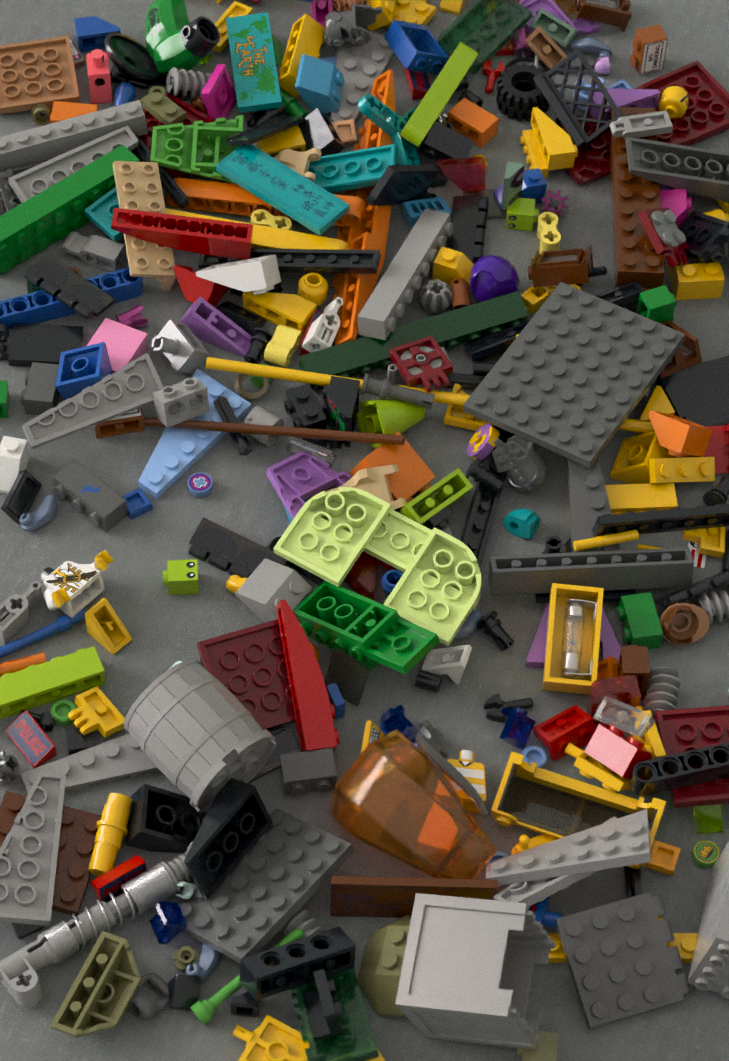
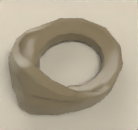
(248, 395)

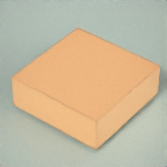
(346, 131)

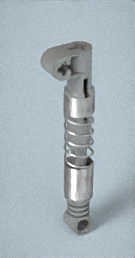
(67, 937)

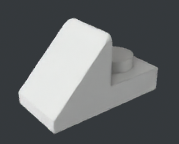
(448, 661)

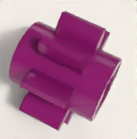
(556, 196)

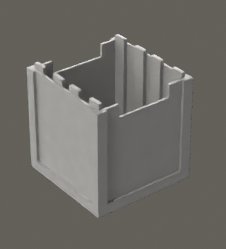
(472, 970)

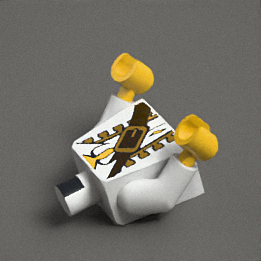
(74, 584)

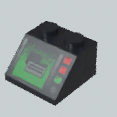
(341, 404)

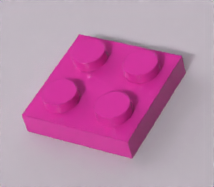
(219, 93)

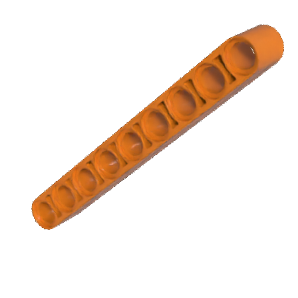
(234, 199)

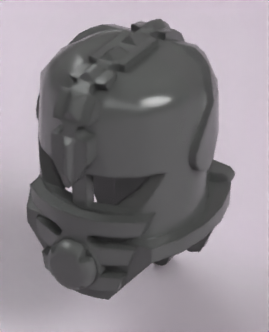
(349, 26)
(520, 463)

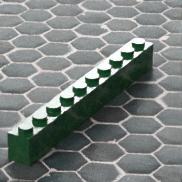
(448, 330)

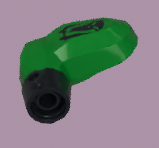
(175, 40)

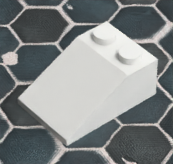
(245, 275)

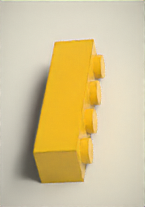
(532, 151)

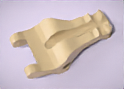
(300, 161)
(375, 482)

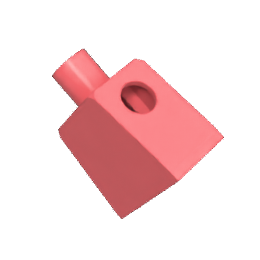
(99, 68)

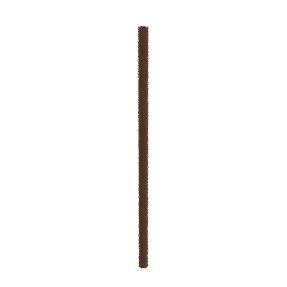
(281, 431)

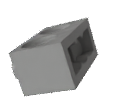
(181, 402)

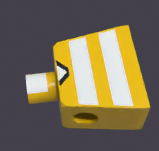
(474, 773)

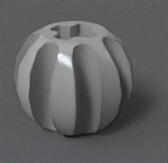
(435, 296)

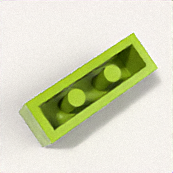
(437, 497)

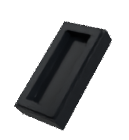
(21, 495)

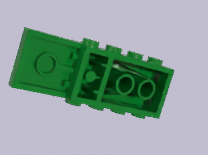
(363, 628)

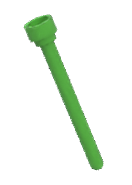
(205, 1009)

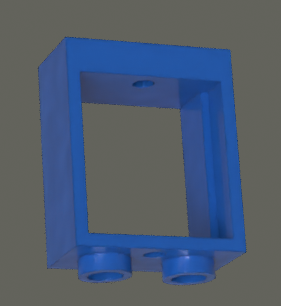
(428, 56)

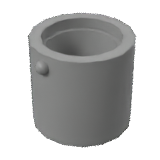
(261, 416)

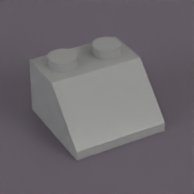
(268, 586)

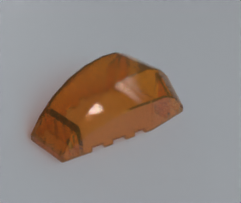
(410, 811)

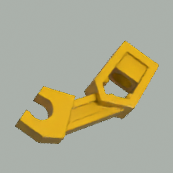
(536, 296)

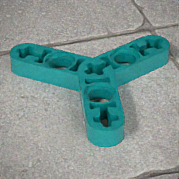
(393, 126)

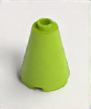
(388, 416)

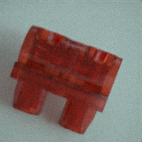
(619, 688)

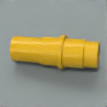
(110, 833)

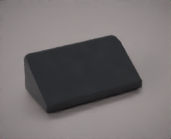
(242, 317)

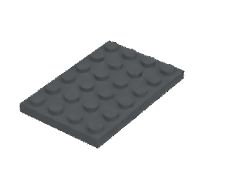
(265, 887)

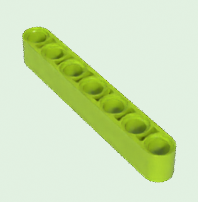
(439, 94)

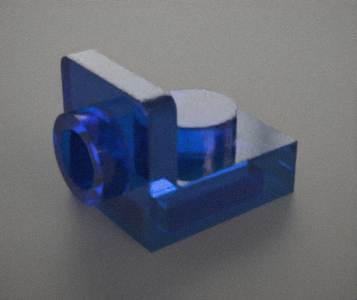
(395, 719)
(517, 727)
(168, 921)

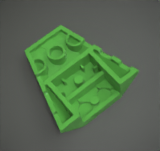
(195, 147)

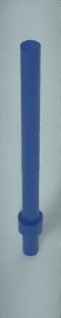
(62, 624)

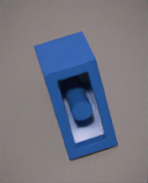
(91, 32)
(533, 187)

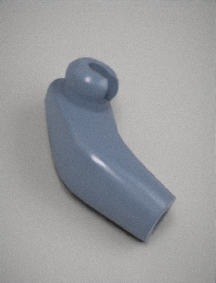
(592, 46)
(41, 516)
(469, 624)
(205, 964)

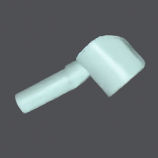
(188, 889)

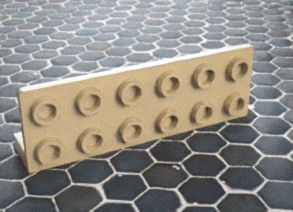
(141, 190)

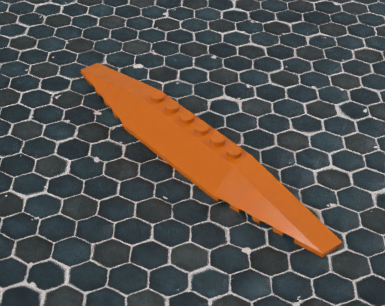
(374, 225)

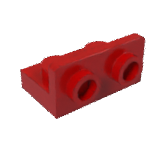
(564, 728)

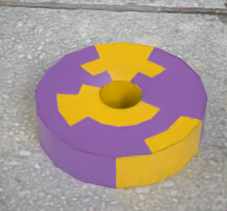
(482, 442)

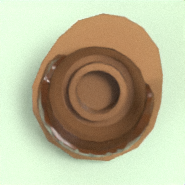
(684, 623)

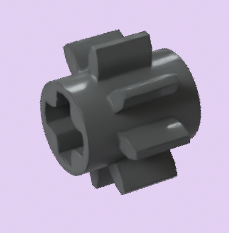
(8, 768)

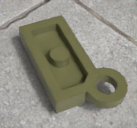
(162, 107)

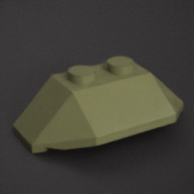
(383, 965)
(100, 990)

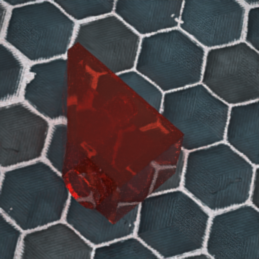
(465, 173)
(363, 576)

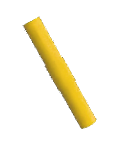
(605, 540)

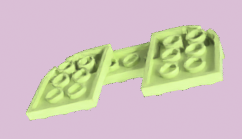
(439, 571)

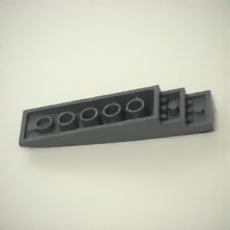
(680, 166)

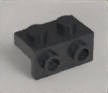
(322, 1009)

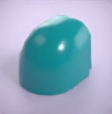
(522, 523)

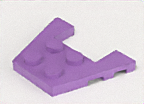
(582, 25)
(301, 478)
(608, 641)

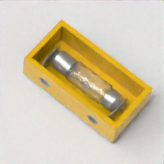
(572, 638)

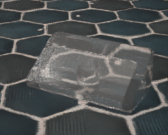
(296, 445)
(624, 717)

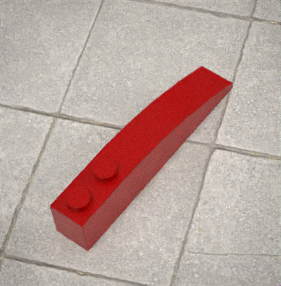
(186, 233)
(308, 690)

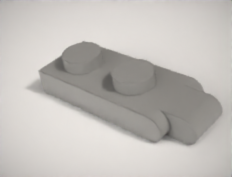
(642, 125)

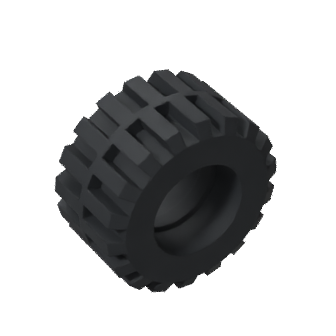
(519, 92)

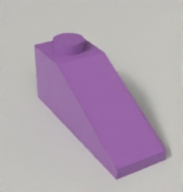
(626, 98)
(216, 328)

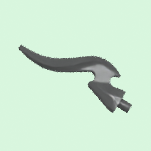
(433, 744)

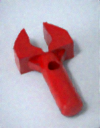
(492, 75)

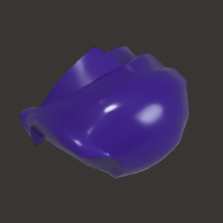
(493, 278)

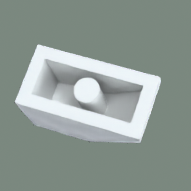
(13, 459)

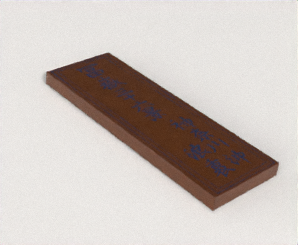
(396, 895)

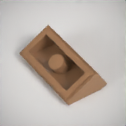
(545, 47)

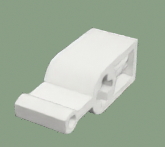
(324, 328)

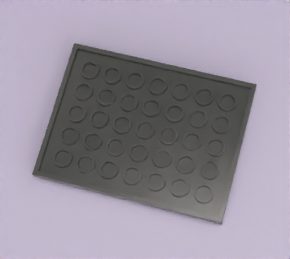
(574, 374)

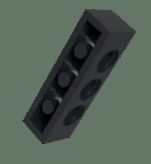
(295, 962)

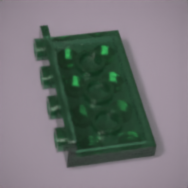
(485, 28)
(357, 1038)

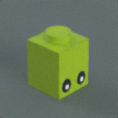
(522, 214)
(181, 577)

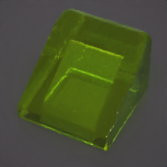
(708, 819)

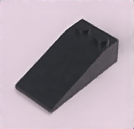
(226, 834)

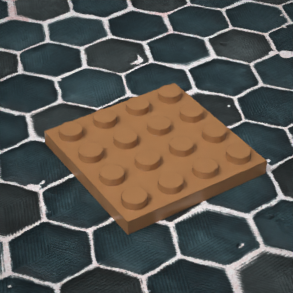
(37, 74)

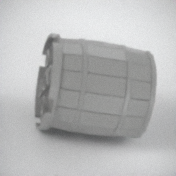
(198, 732)

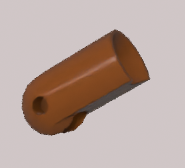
(460, 292)

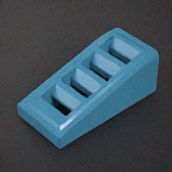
(413, 209)

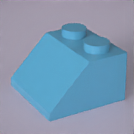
(319, 84)

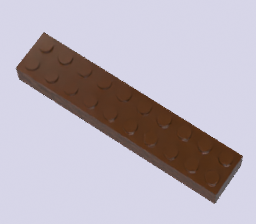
(630, 194)

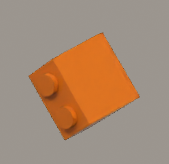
(680, 435)

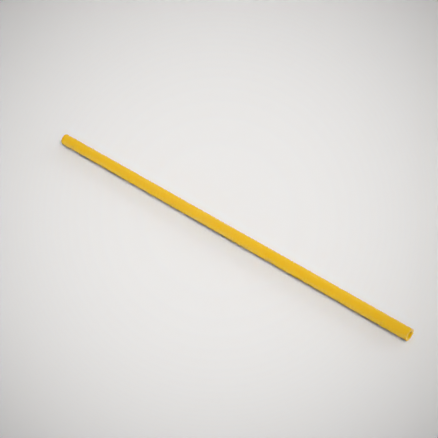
(324, 379)

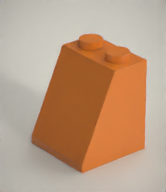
(412, 474)

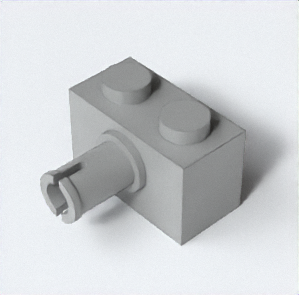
(180, 347)

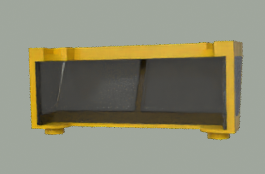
(563, 805)

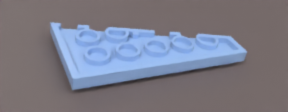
(184, 447)

